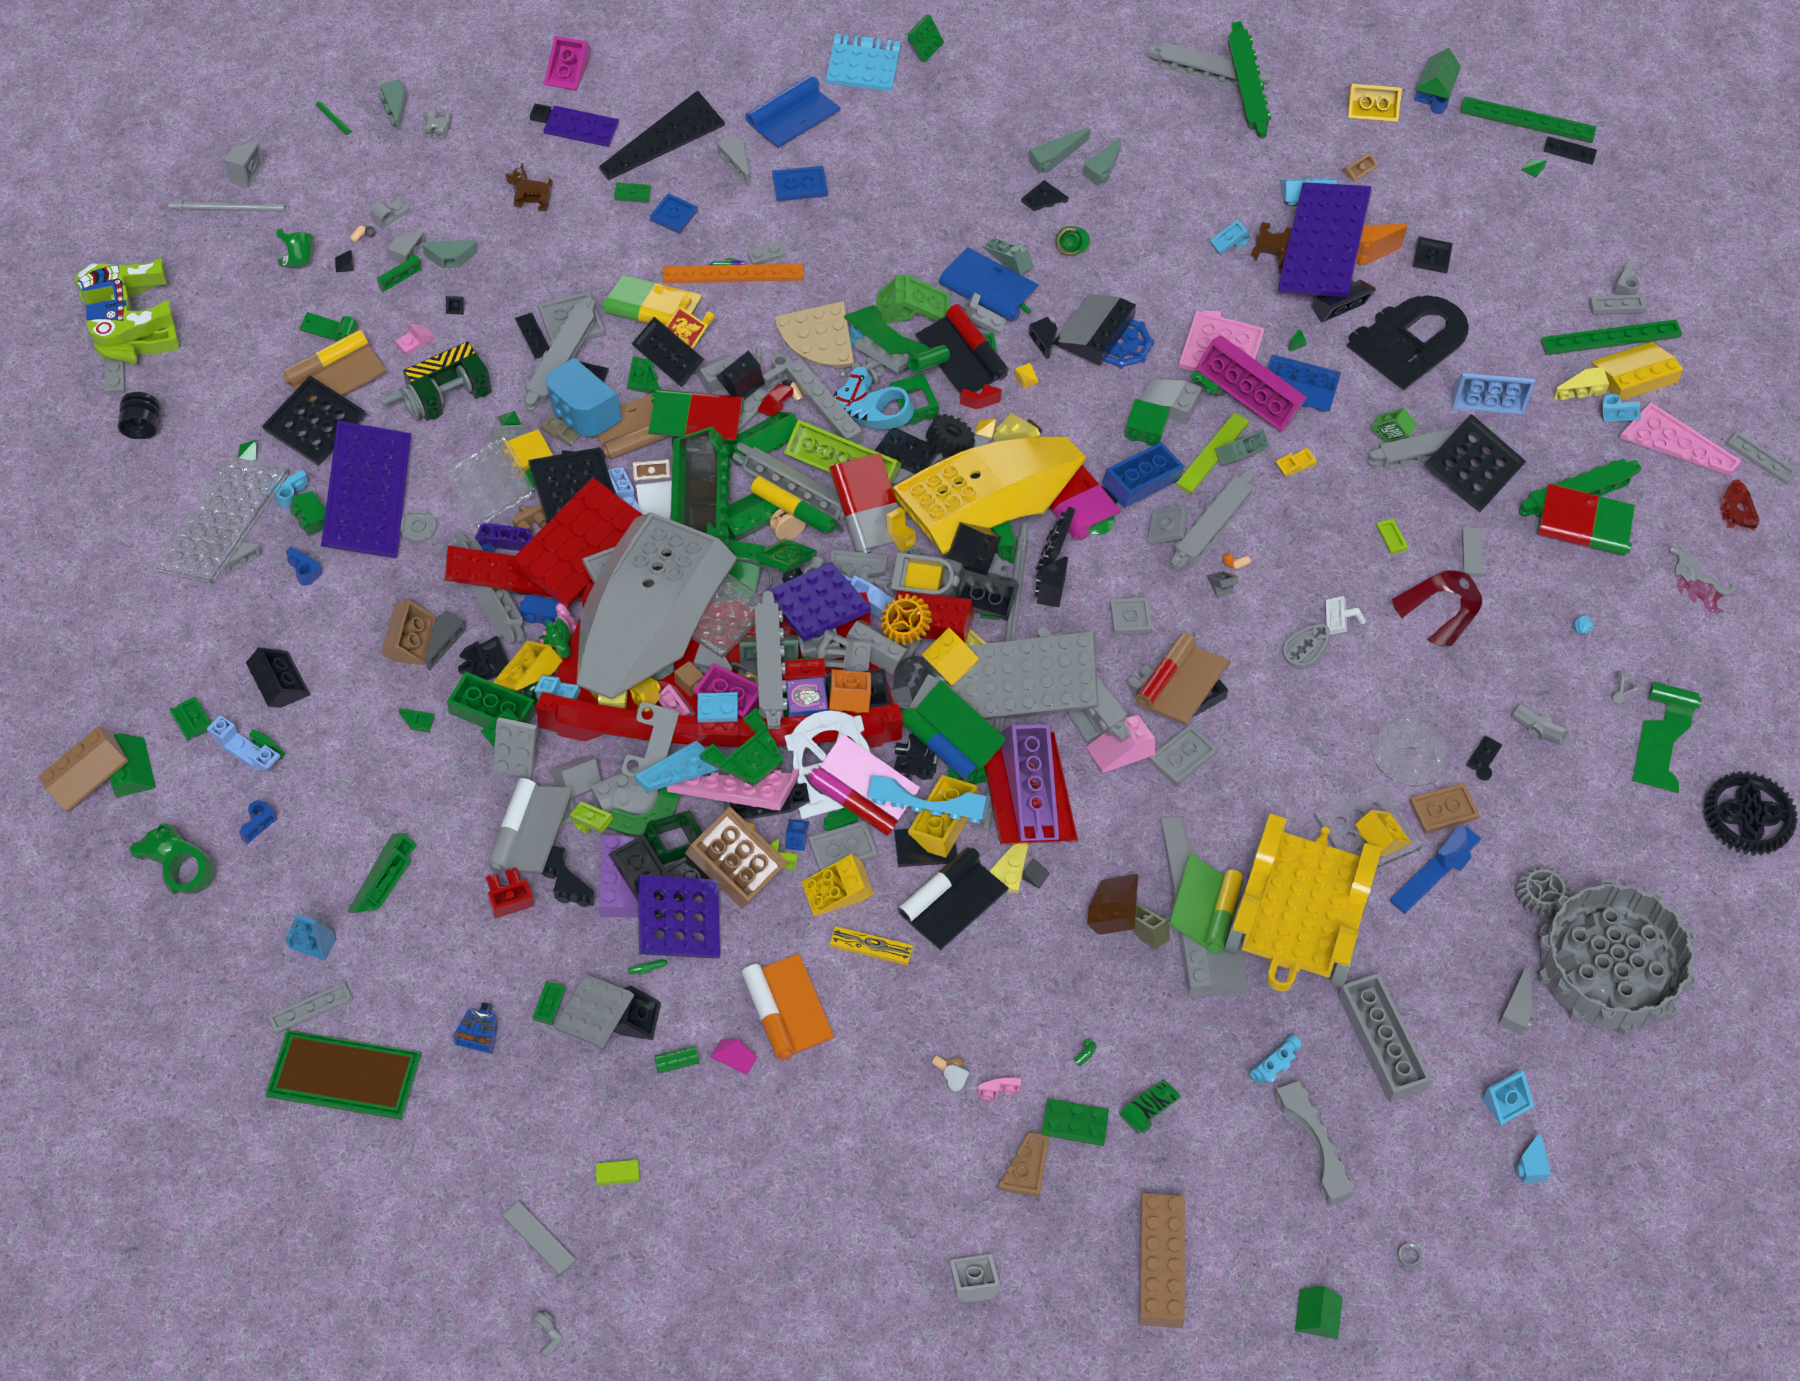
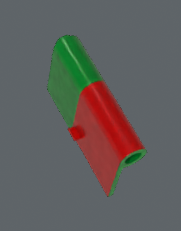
(688, 412)
(1587, 520)

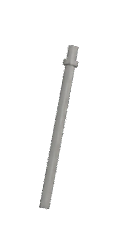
(226, 206)

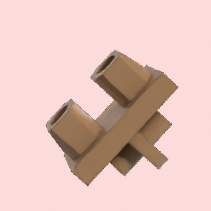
(529, 516)

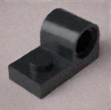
(911, 767)

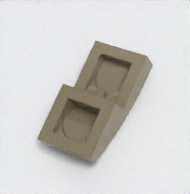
(558, 429)

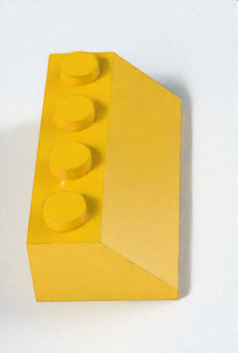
(937, 832)

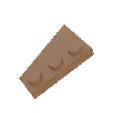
(1027, 1168)

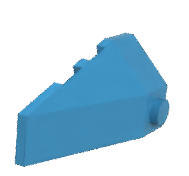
(310, 937)

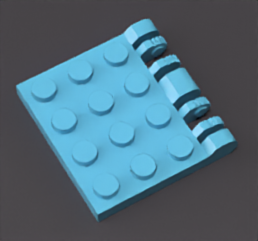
(863, 64)

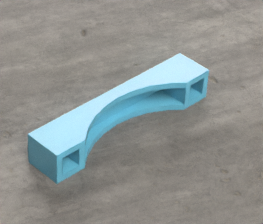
(967, 805)

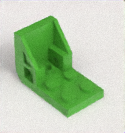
(908, 295)

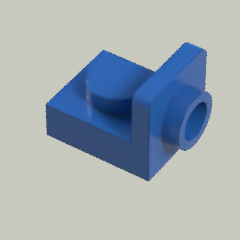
(796, 834)

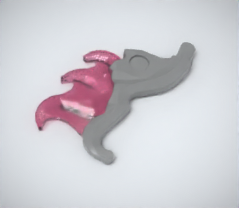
(1696, 583)

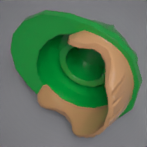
(1072, 240)

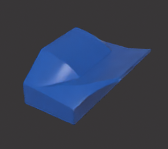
(1455, 851)

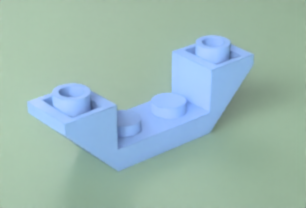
(227, 736)

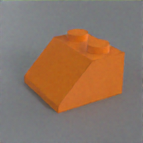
(850, 691)

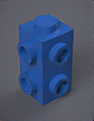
(538, 609)

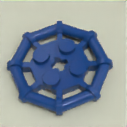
(1130, 346)

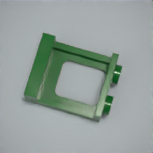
(912, 385)

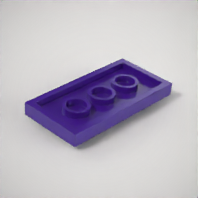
(581, 126)

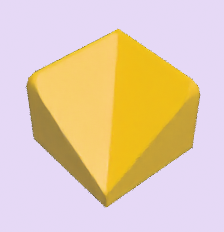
(1025, 376)

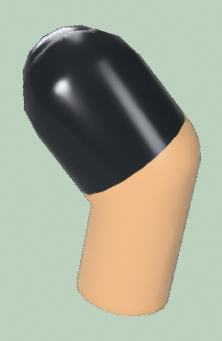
(797, 394)

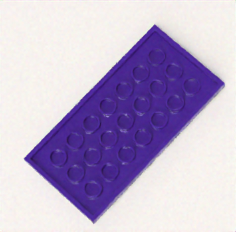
(1325, 239)
(366, 489)

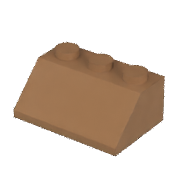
(408, 633)

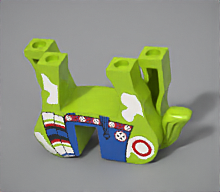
(111, 322)

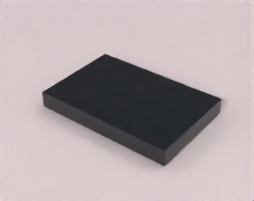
(911, 853)

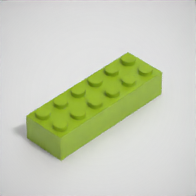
(826, 449)

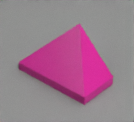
(734, 1055)

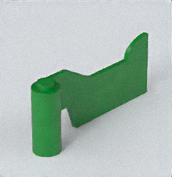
(1659, 736)

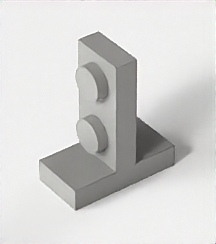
(983, 316)

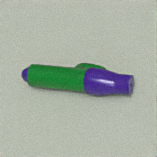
(729, 261)

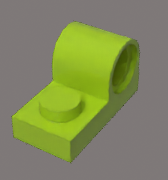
(590, 817)

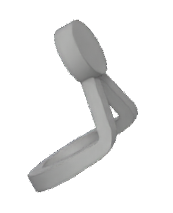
(1619, 696)

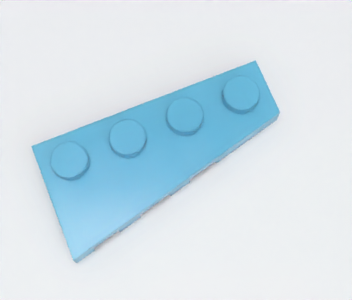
(675, 768)

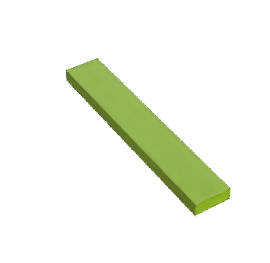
(1208, 457)

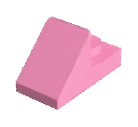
(417, 337)

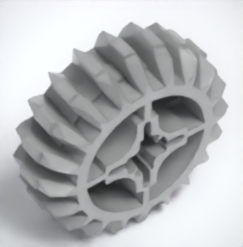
(1529, 884)

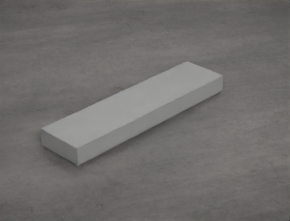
(1761, 458)
(310, 1008)
(539, 1238)

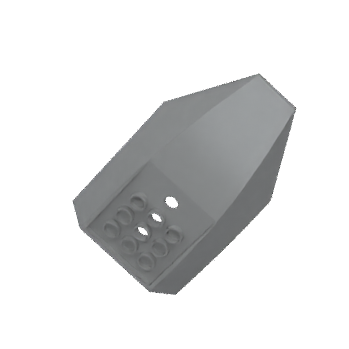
(639, 629)

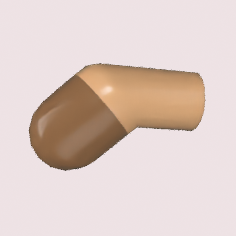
(941, 1063)

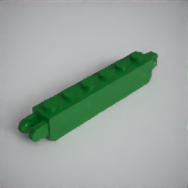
(1248, 79)
(1596, 482)

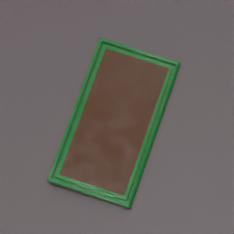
(343, 1074)

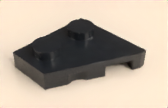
(1043, 196)

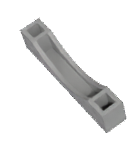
(817, 393)
(1295, 1105)

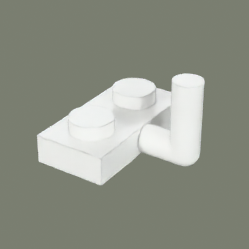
(1337, 615)

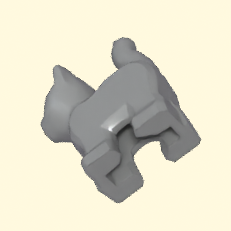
(435, 124)

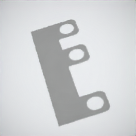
(664, 724)

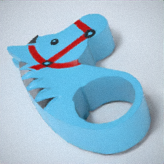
(868, 407)

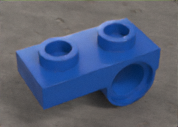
(1437, 103)

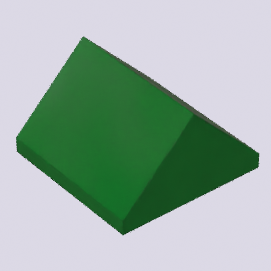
(1319, 1312)

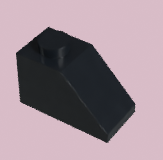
(1043, 335)

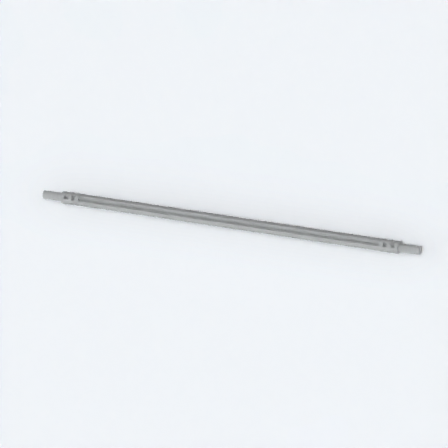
(1011, 627)

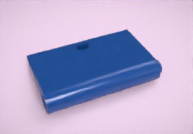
(791, 112)
(999, 287)

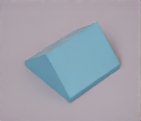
(1509, 1097)

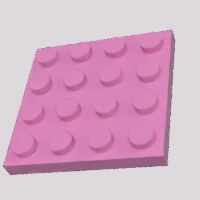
(1208, 327)

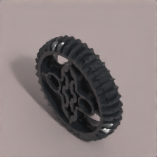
(1752, 815)

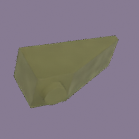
(1150, 927)

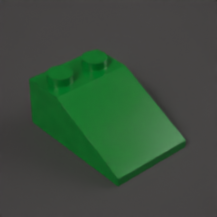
(744, 571)

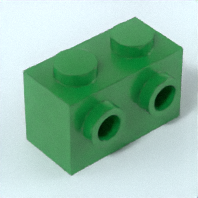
(308, 512)

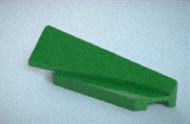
(384, 874)

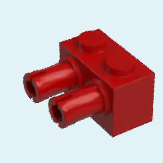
(509, 898)

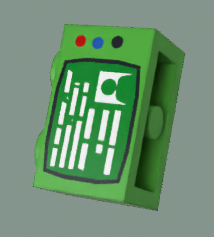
(1393, 425)

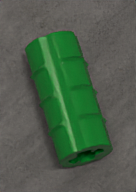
(676, 1059)

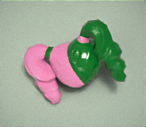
(559, 632)

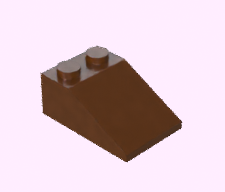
(1114, 905)

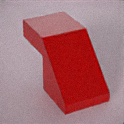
(988, 396)

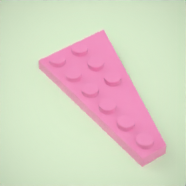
(1672, 437)
(768, 793)

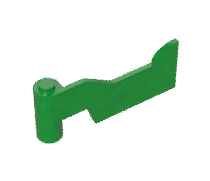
(921, 356)

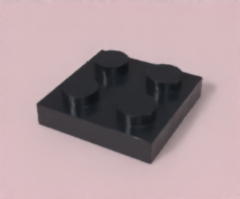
(1432, 254)

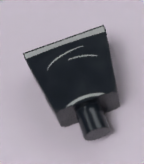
(916, 750)

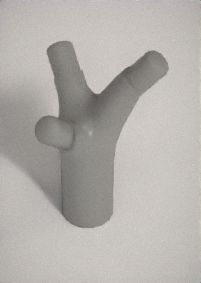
(882, 583)

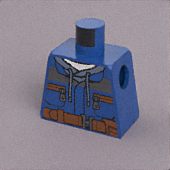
(477, 1029)

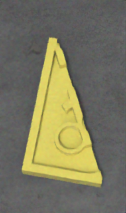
(1014, 428)
(1011, 866)

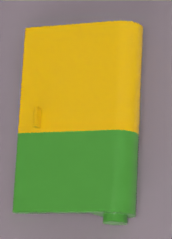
(644, 300)

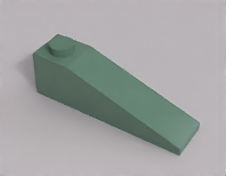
(1054, 152)

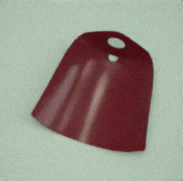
(1444, 581)

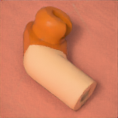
(1234, 563)

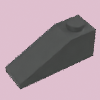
(445, 633)

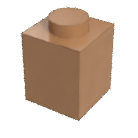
(688, 678)

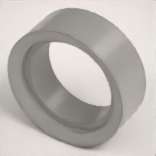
(1413, 1247)

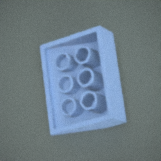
(1492, 393)

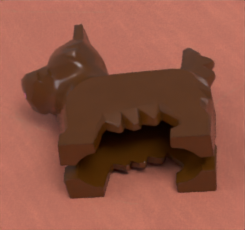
(529, 190)
(1272, 243)

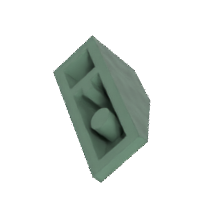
(1100, 166)

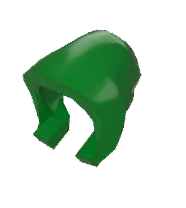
(299, 249)

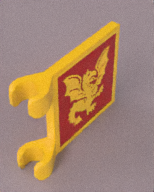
(688, 326)

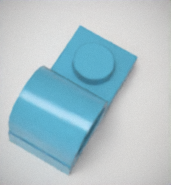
(1232, 235)
(1616, 411)
(292, 484)

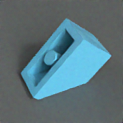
(1534, 1163)

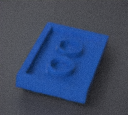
(799, 183)

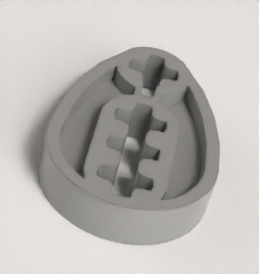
(1313, 654)

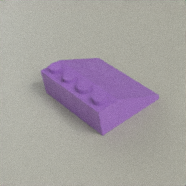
(614, 893)

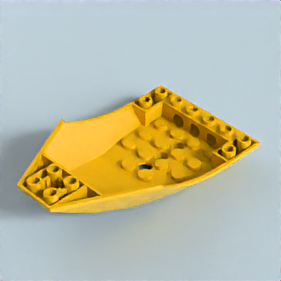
(1014, 482)

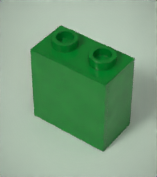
(1146, 422)

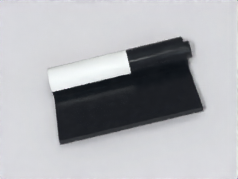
(952, 899)

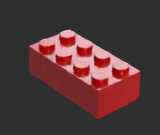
(946, 613)

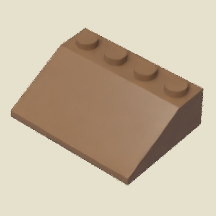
(735, 857)

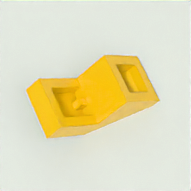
(901, 534)

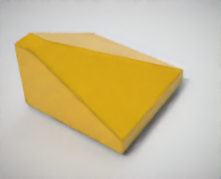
(986, 427)

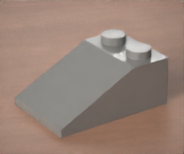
(1177, 394)

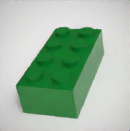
(484, 701)

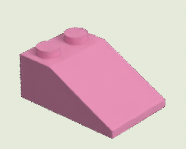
(1112, 754)

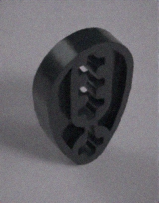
(903, 670)

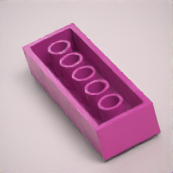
(1250, 382)

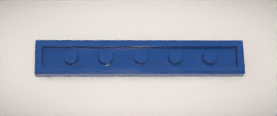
(1426, 879)

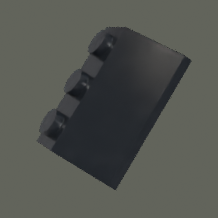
(1331, 306)
(989, 592)
(277, 677)
(879, 689)

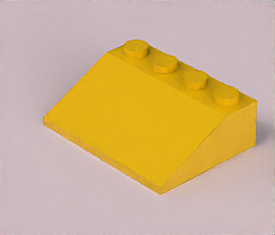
(1639, 370)

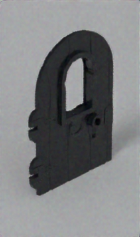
(1390, 345)

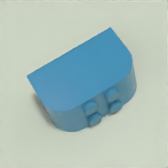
(582, 399)

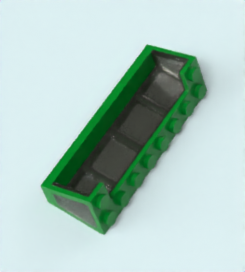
(701, 483)

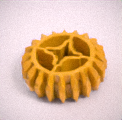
(912, 615)

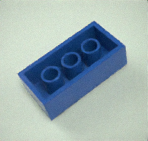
(1142, 474)

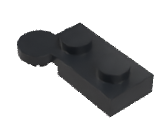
(1483, 757)

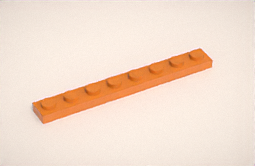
(733, 273)

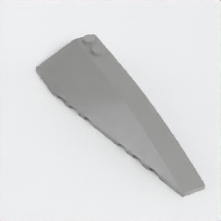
(1204, 971)

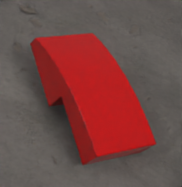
(773, 401)

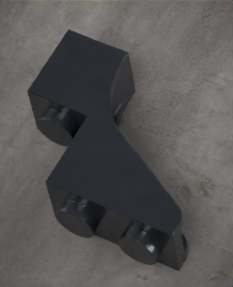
(567, 886)

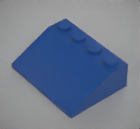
(1311, 380)

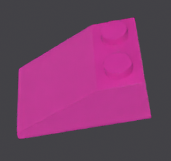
(567, 63)

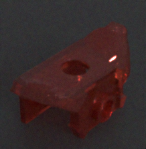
(1734, 495)

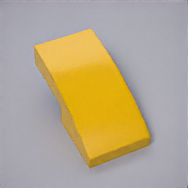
(1295, 463)

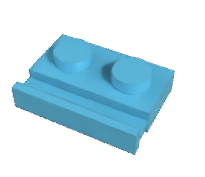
(717, 707)

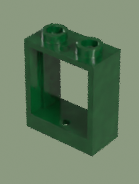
(681, 820)

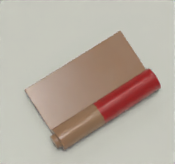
(1181, 680)

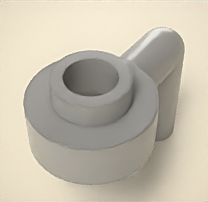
(544, 1324)

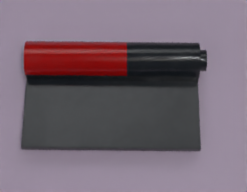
(971, 356)

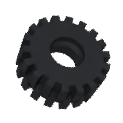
(949, 435)

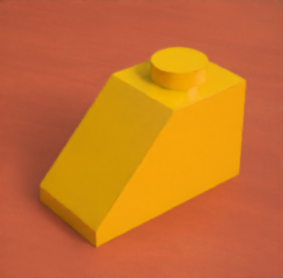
(646, 691)

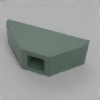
(450, 253)

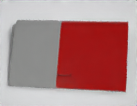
(865, 500)

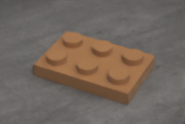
(1444, 808)

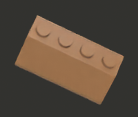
(83, 768)

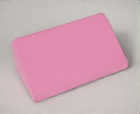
(673, 700)

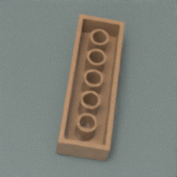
(1162, 1261)

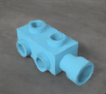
(1275, 1061)

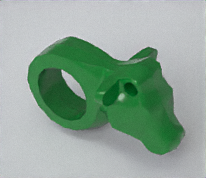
(171, 849)

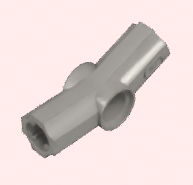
(1541, 725)

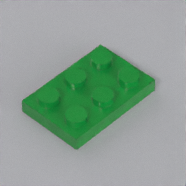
(786, 555)
(1075, 1122)

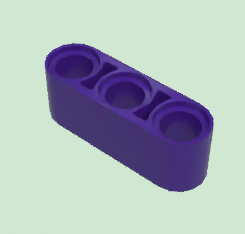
(496, 541)

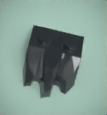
(484, 659)

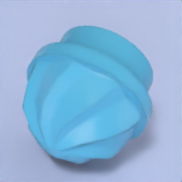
(1583, 625)

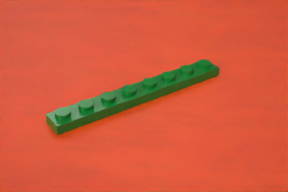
(1528, 119)
(1611, 337)

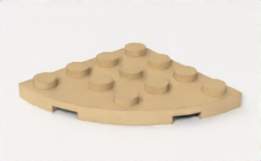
(819, 335)

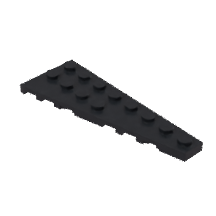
(678, 127)

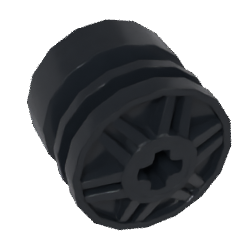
(138, 415)

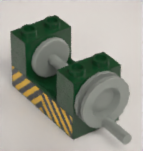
(438, 374)

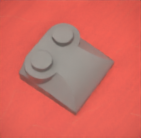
(975, 1278)

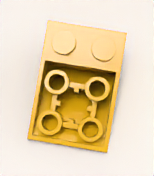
(838, 886)

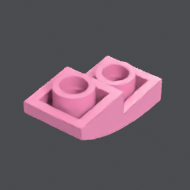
(990, 1089)

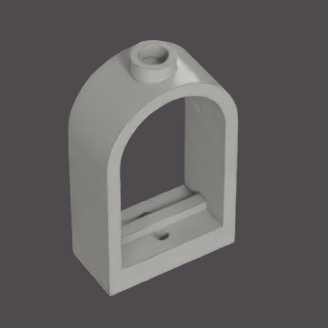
(901, 569)

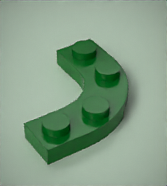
(636, 824)

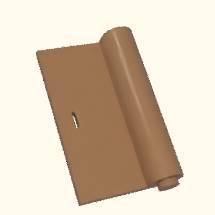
(631, 431)

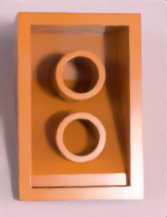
(1380, 241)

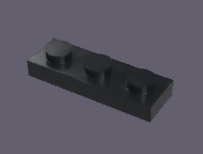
(1570, 150)

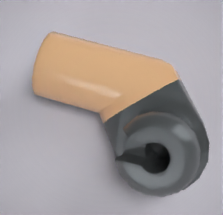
(363, 230)

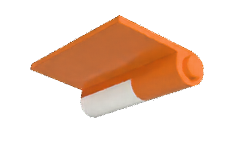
(787, 1006)

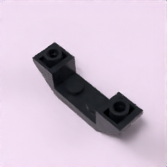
(797, 798)

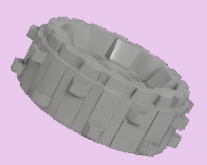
(1633, 920)

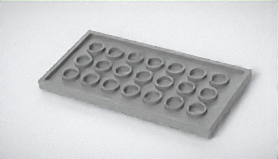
(1032, 676)

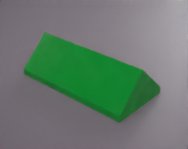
(1440, 74)

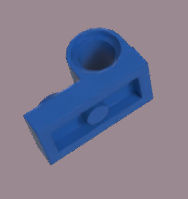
(303, 565)
(258, 822)

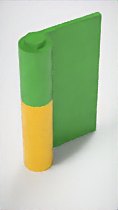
(1206, 903)

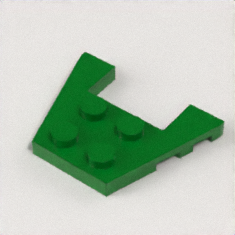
(751, 760)

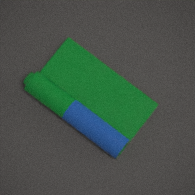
(953, 731)

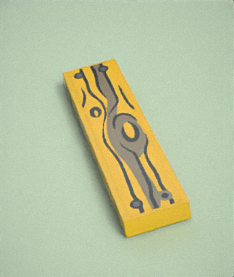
(871, 945)

